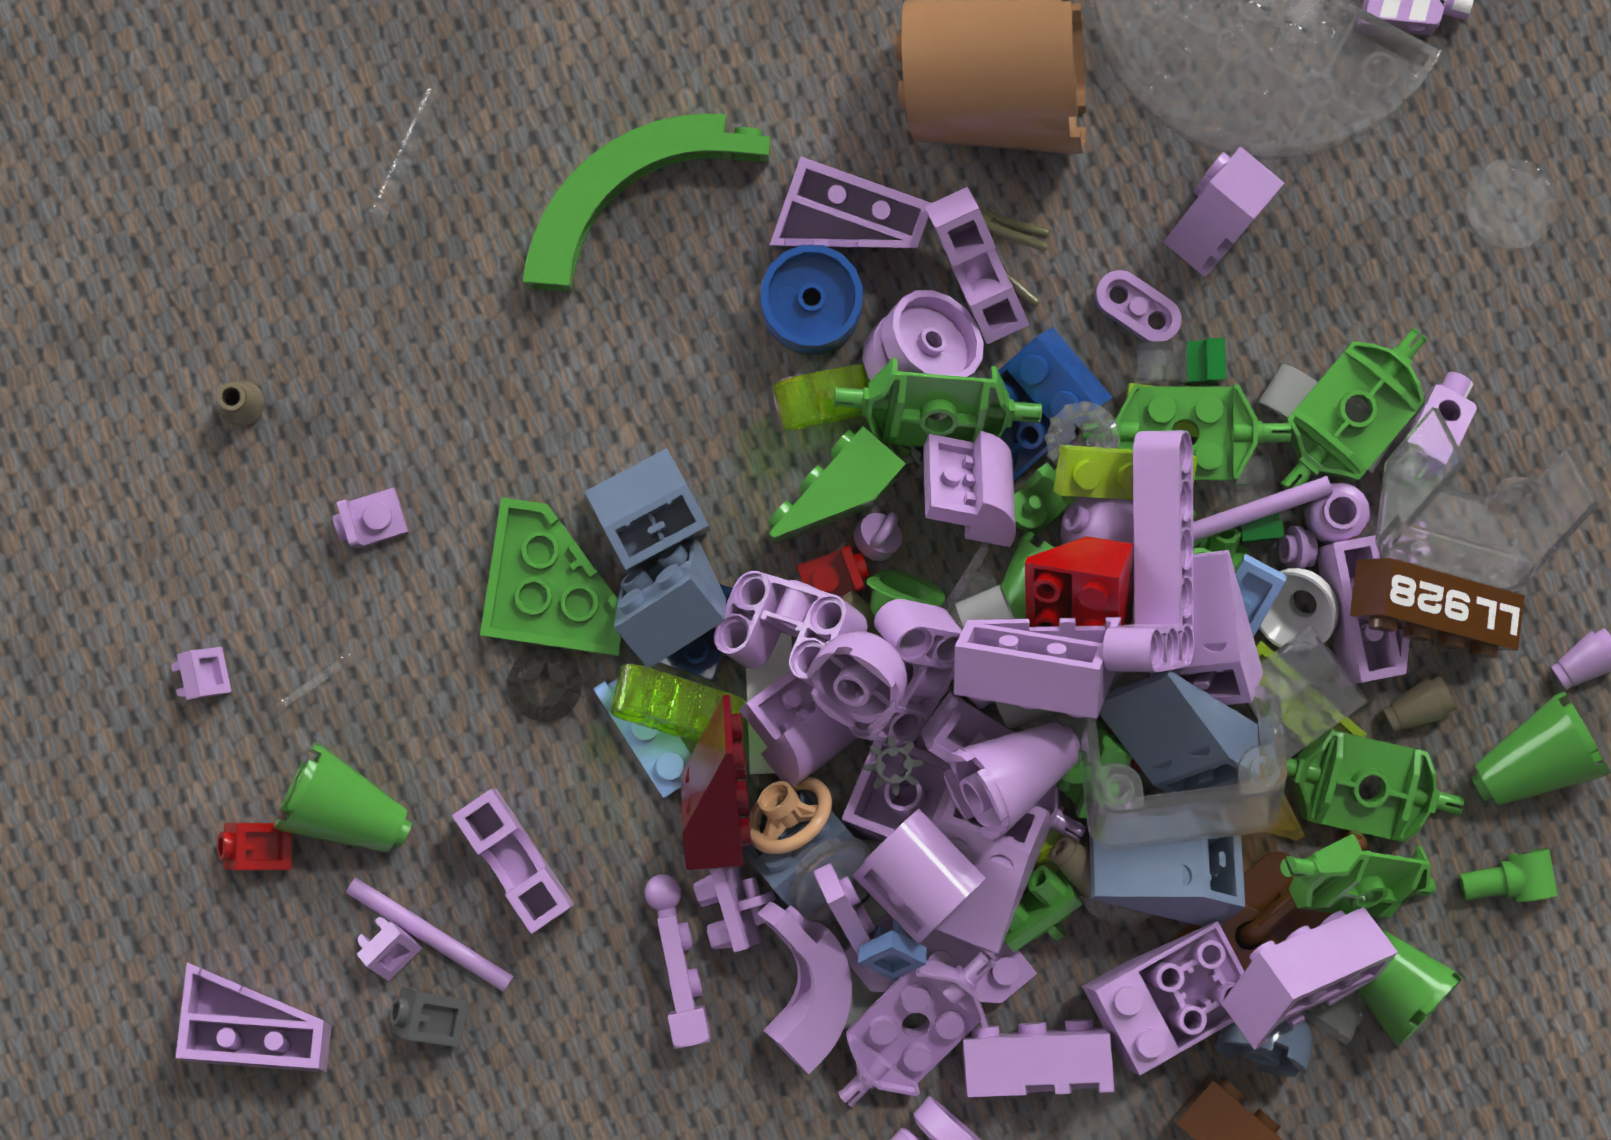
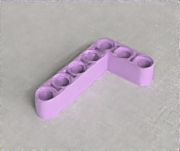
(1162, 559)

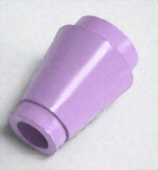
(1585, 660)

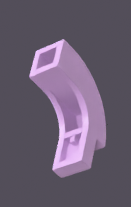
(823, 990)

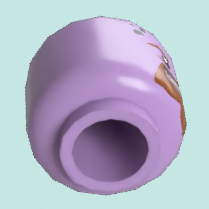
(1338, 515)

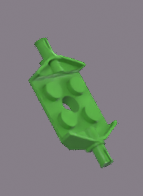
(900, 405)
(1221, 415)
(1325, 436)
(1329, 778)
(1349, 879)

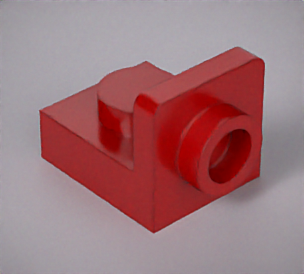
(836, 572)
(254, 847)

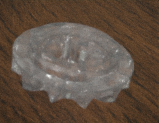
(1087, 417)

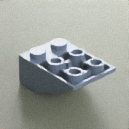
(1179, 732)
(1176, 881)

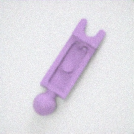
(688, 1022)

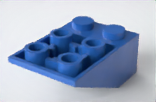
(1049, 375)

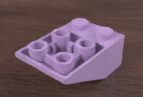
(1224, 646)
(1005, 863)
(1166, 997)

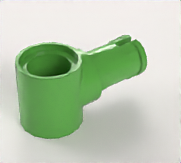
(1521, 876)

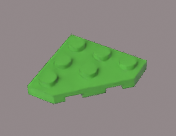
(546, 585)

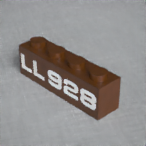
(1436, 606)

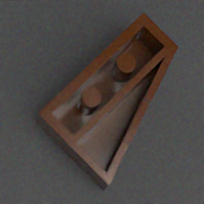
(1216, 1114)

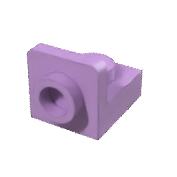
(370, 519)

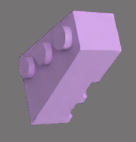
(1226, 205)
(1360, 650)
(244, 1028)

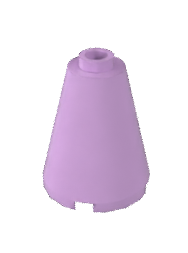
(1009, 774)

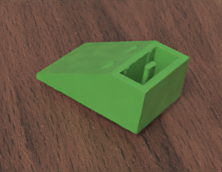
(849, 484)

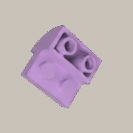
(971, 486)
(795, 729)
(918, 876)

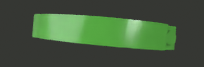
(612, 169)

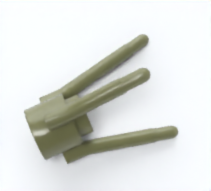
(1003, 227)

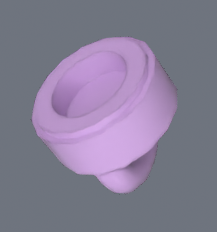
(878, 536)

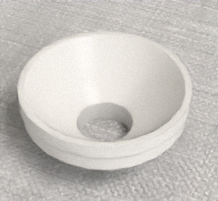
(1287, 621)

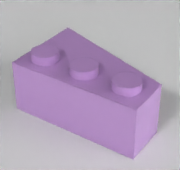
(847, 211)
(1034, 665)
(1306, 971)
(1037, 1059)

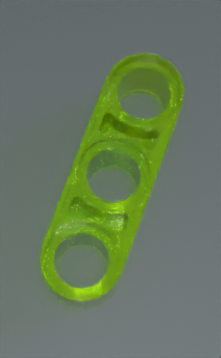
(809, 397)
(666, 702)

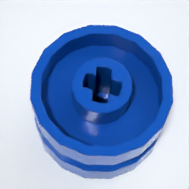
(806, 327)

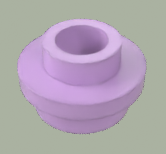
(1298, 548)

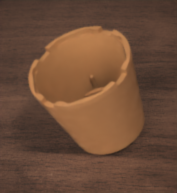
(994, 73)

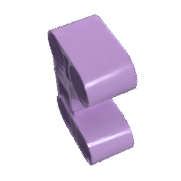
(786, 609)
(926, 642)

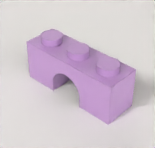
(977, 265)
(514, 859)

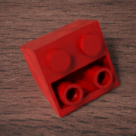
(1080, 581)

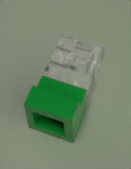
(1182, 362)
(1253, 484)

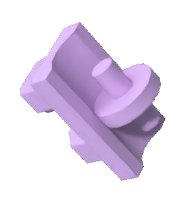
(739, 903)

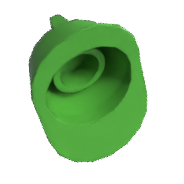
(897, 584)

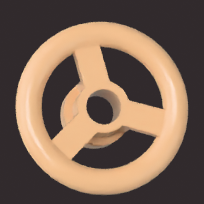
(784, 811)

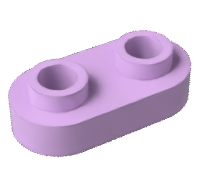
(1140, 303)

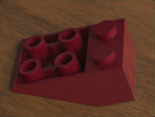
(714, 796)

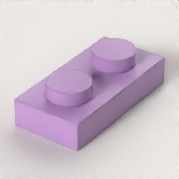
(841, 899)

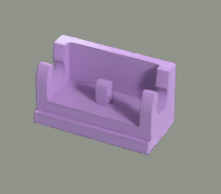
(958, 726)

